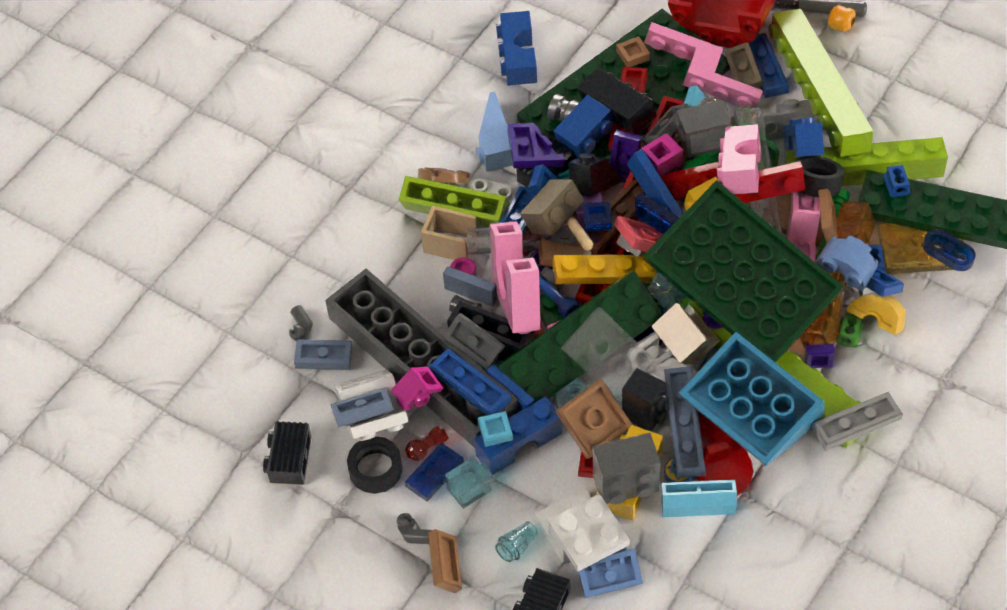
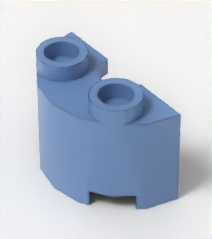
(850, 258)

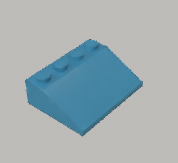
(753, 399)

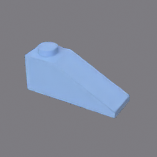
(493, 137)

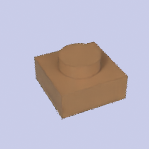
(633, 52)

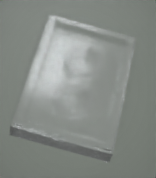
(607, 352)

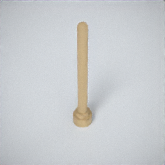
(579, 232)

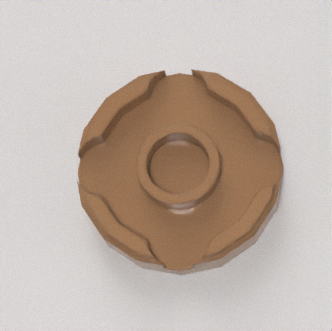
(444, 175)

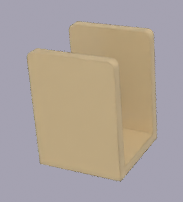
(450, 222)
(685, 333)

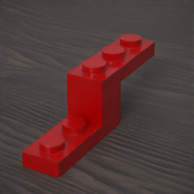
(772, 181)

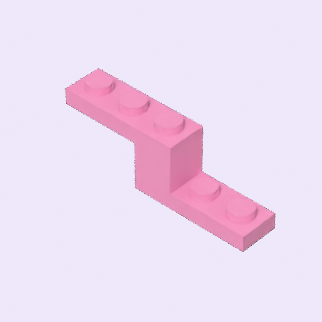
(703, 65)
(804, 222)

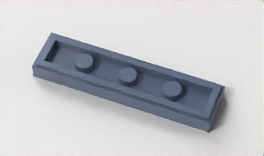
(684, 425)

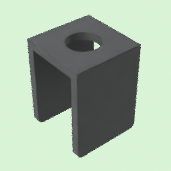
(702, 127)

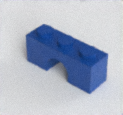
(519, 62)
(803, 137)
(533, 423)

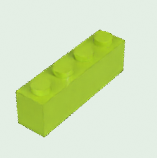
(421, 194)

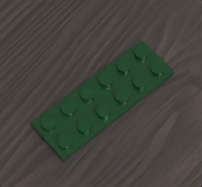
(938, 207)
(545, 368)

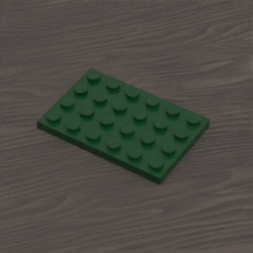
(743, 272)

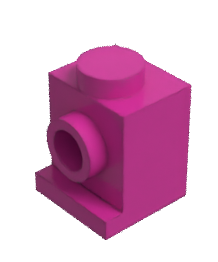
(664, 154)
(416, 387)

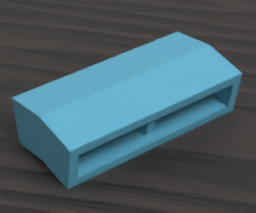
(699, 498)

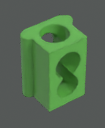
(855, 322)

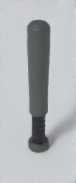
(821, 6)

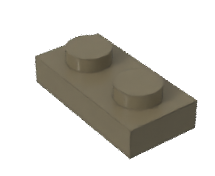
(743, 65)

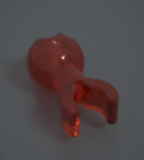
(417, 449)

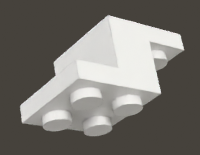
(390, 421)
(582, 529)

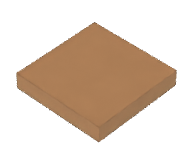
(593, 417)

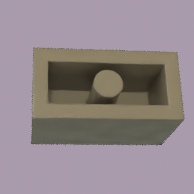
(552, 206)

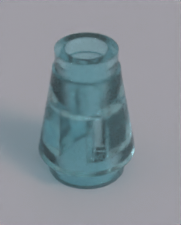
(515, 542)

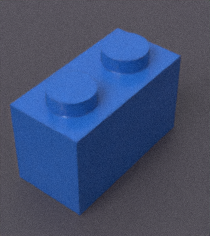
(584, 126)

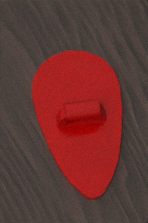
(724, 456)

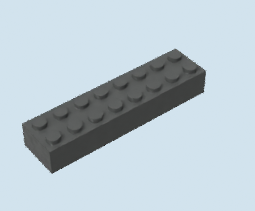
(402, 341)

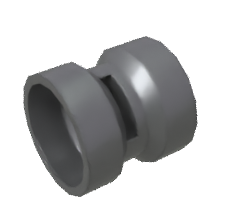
(560, 108)

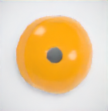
(841, 18)

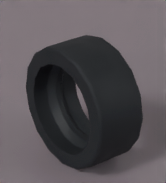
(821, 174)
(378, 483)

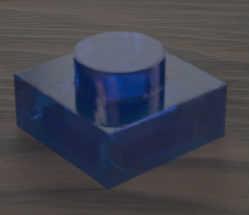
(597, 216)

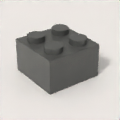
(626, 468)

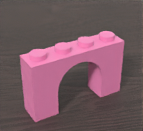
(515, 278)

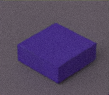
(819, 355)

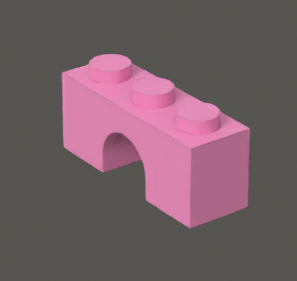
(739, 159)

